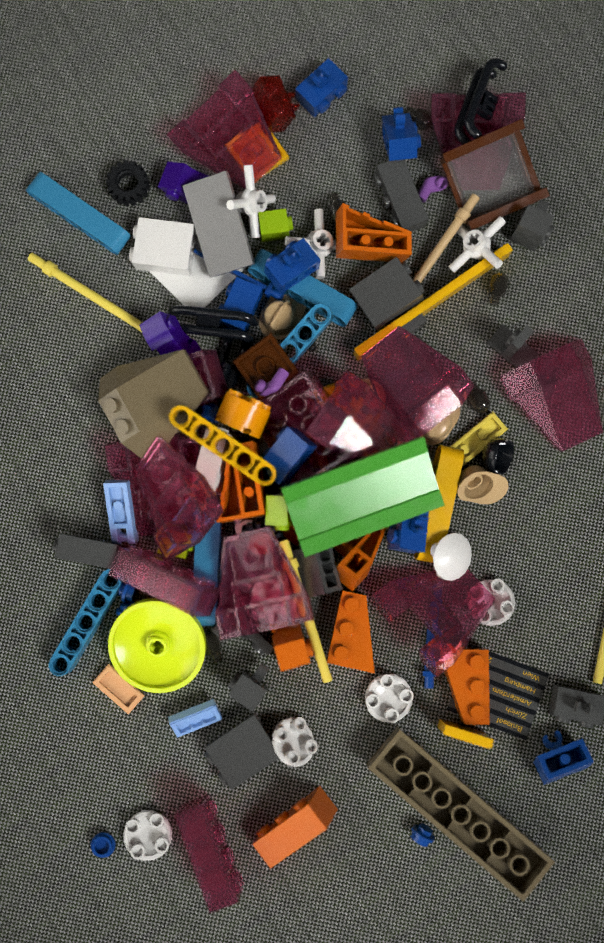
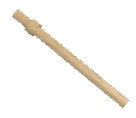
(461, 217)

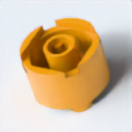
(243, 413)

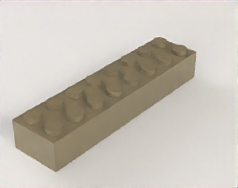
(460, 813)

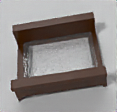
(496, 171)

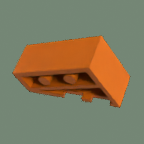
(369, 238)
(241, 495)
(351, 635)
(291, 647)
(470, 686)
(295, 828)

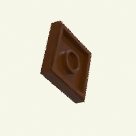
(263, 361)

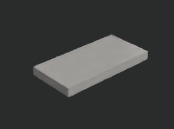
(217, 227)

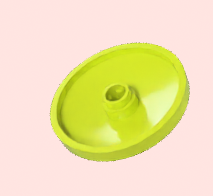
(152, 664)

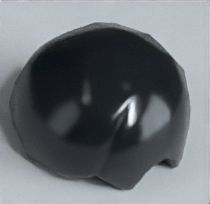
(498, 455)

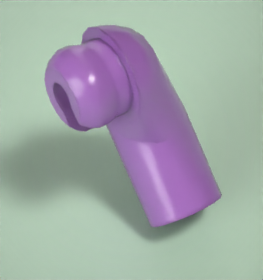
(431, 185)
(272, 386)

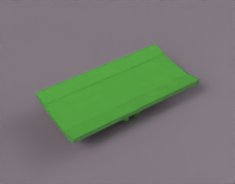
(362, 496)

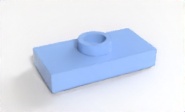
(195, 718)

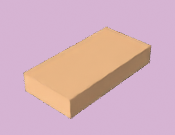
(118, 689)

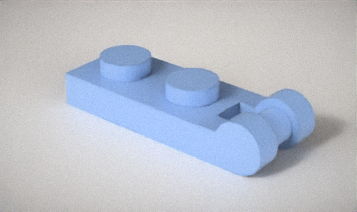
(120, 511)

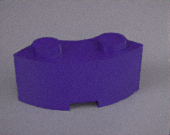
(174, 177)
(166, 335)

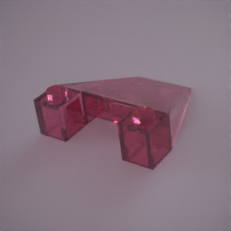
(445, 607)

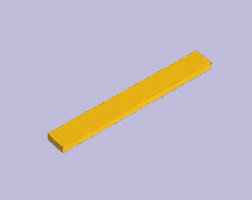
(434, 300)

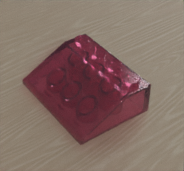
(296, 407)

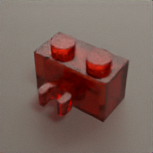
(275, 102)

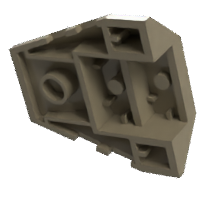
(144, 392)

